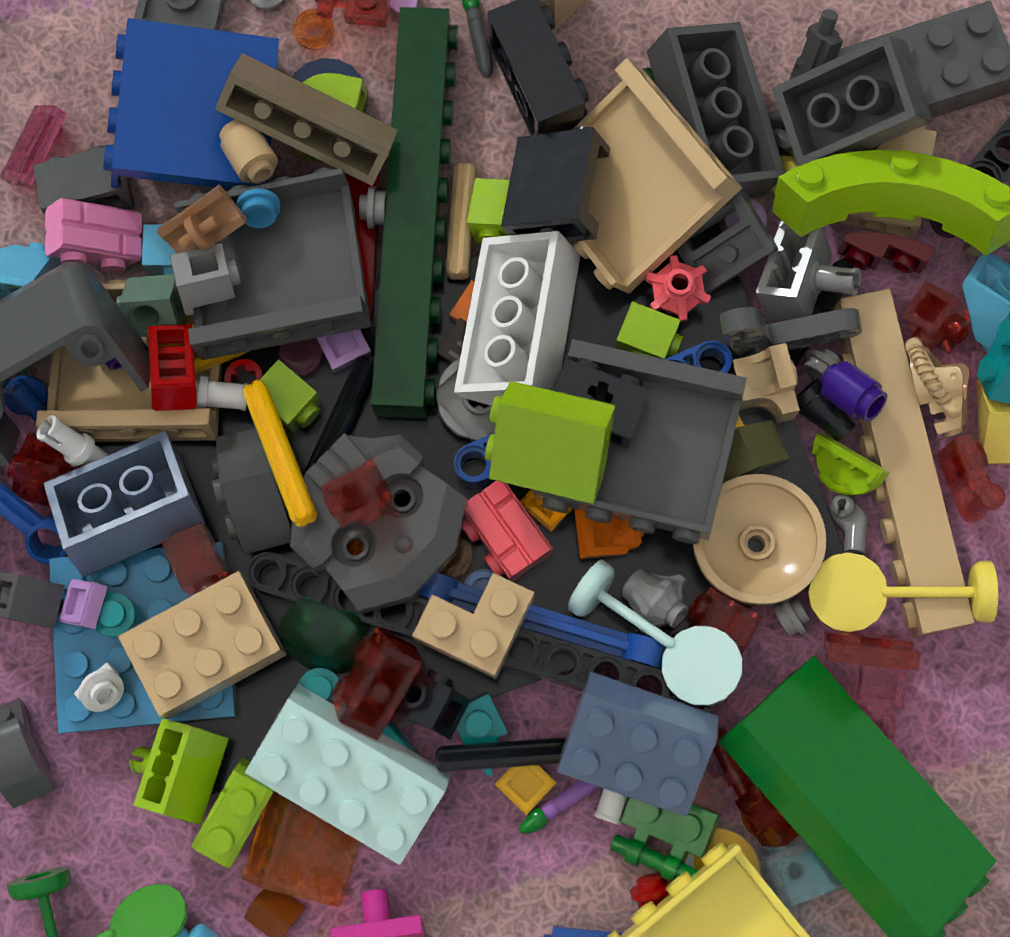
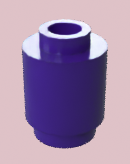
(853, 391)

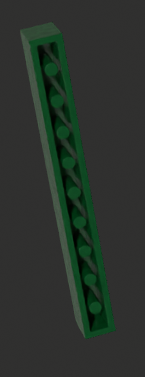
(413, 214)

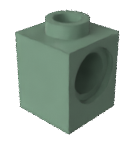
(151, 302)

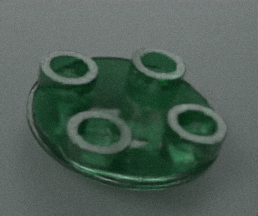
(321, 635)

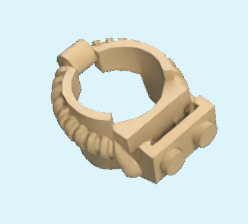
(940, 386)

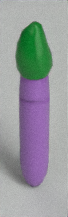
(539, 817)

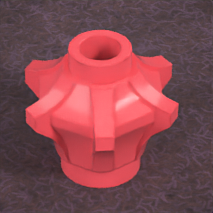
(678, 276)

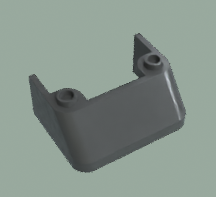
(69, 311)

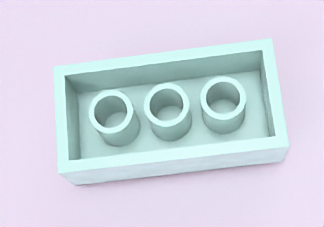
(346, 777)

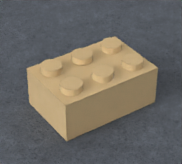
(202, 645)

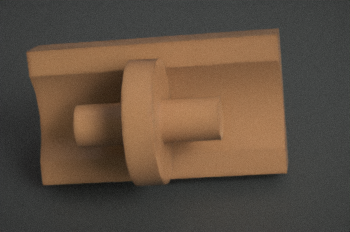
(203, 222)

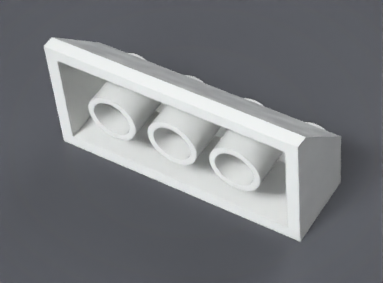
(517, 315)

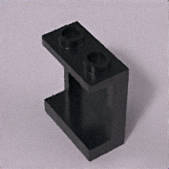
(554, 184)

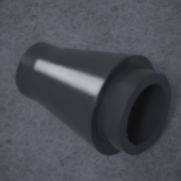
(822, 412)

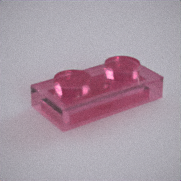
(37, 137)

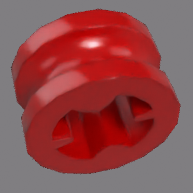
(242, 365)

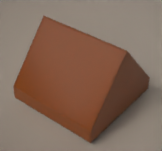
(274, 913)

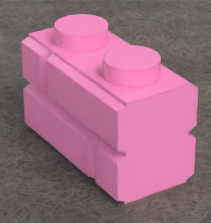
(93, 234)

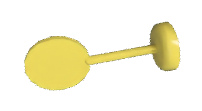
(853, 592)

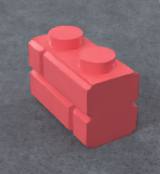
(505, 531)

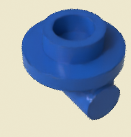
(26, 396)

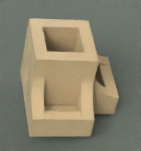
(769, 382)

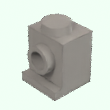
(204, 277)

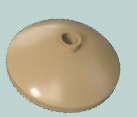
(786, 525)

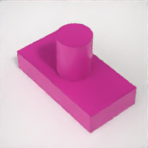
(378, 921)

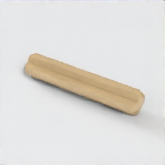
(459, 233)

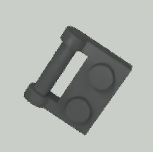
(734, 248)

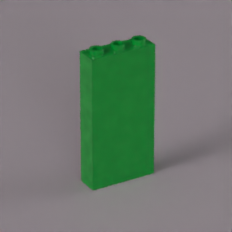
(860, 804)

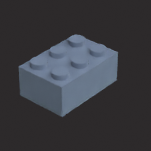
(122, 504)
(639, 744)

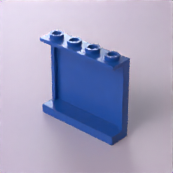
(169, 99)

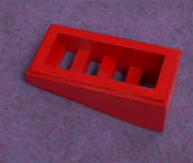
(169, 391)

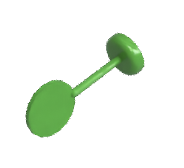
(149, 912)

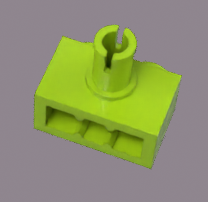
(178, 771)

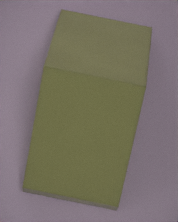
(754, 450)

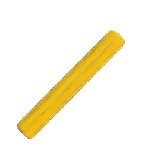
(279, 454)

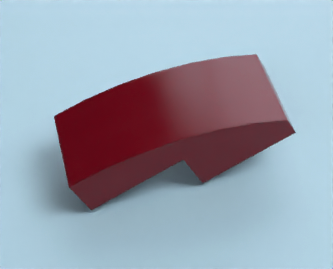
(869, 248)

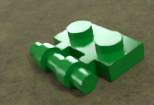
(685, 834)

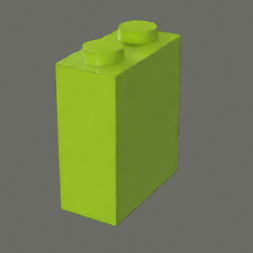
(549, 441)

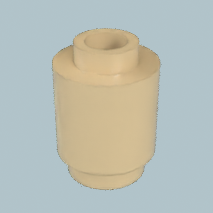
(247, 152)

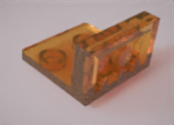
(299, 854)

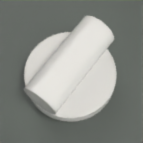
(101, 689)

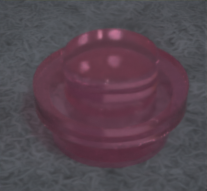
(301, 356)

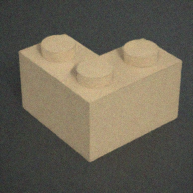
(477, 638)

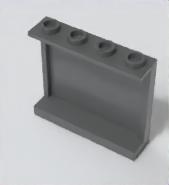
(295, 276)
(677, 452)

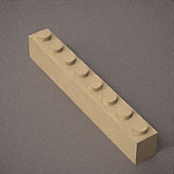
(911, 493)

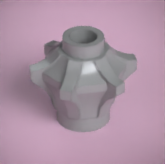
(656, 598)

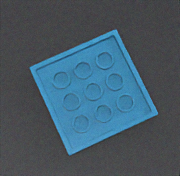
(79, 651)

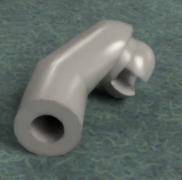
(851, 521)

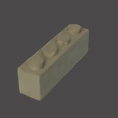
(306, 119)

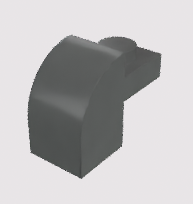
(23, 765)

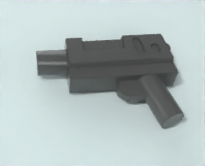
(821, 44)

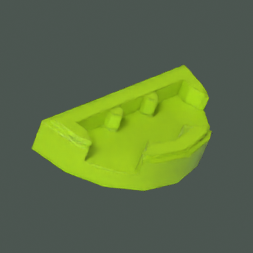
(845, 469)

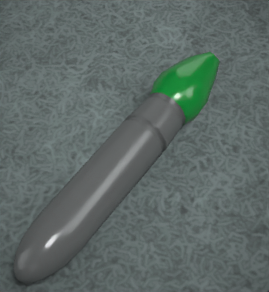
(478, 37)

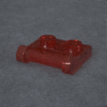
(965, 473)

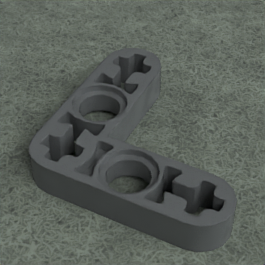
(750, 332)

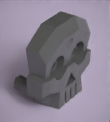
(403, 545)

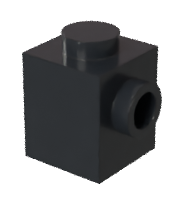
(433, 703)

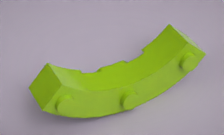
(897, 187)

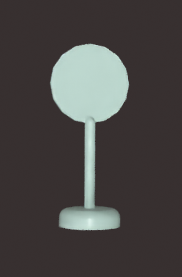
(698, 663)

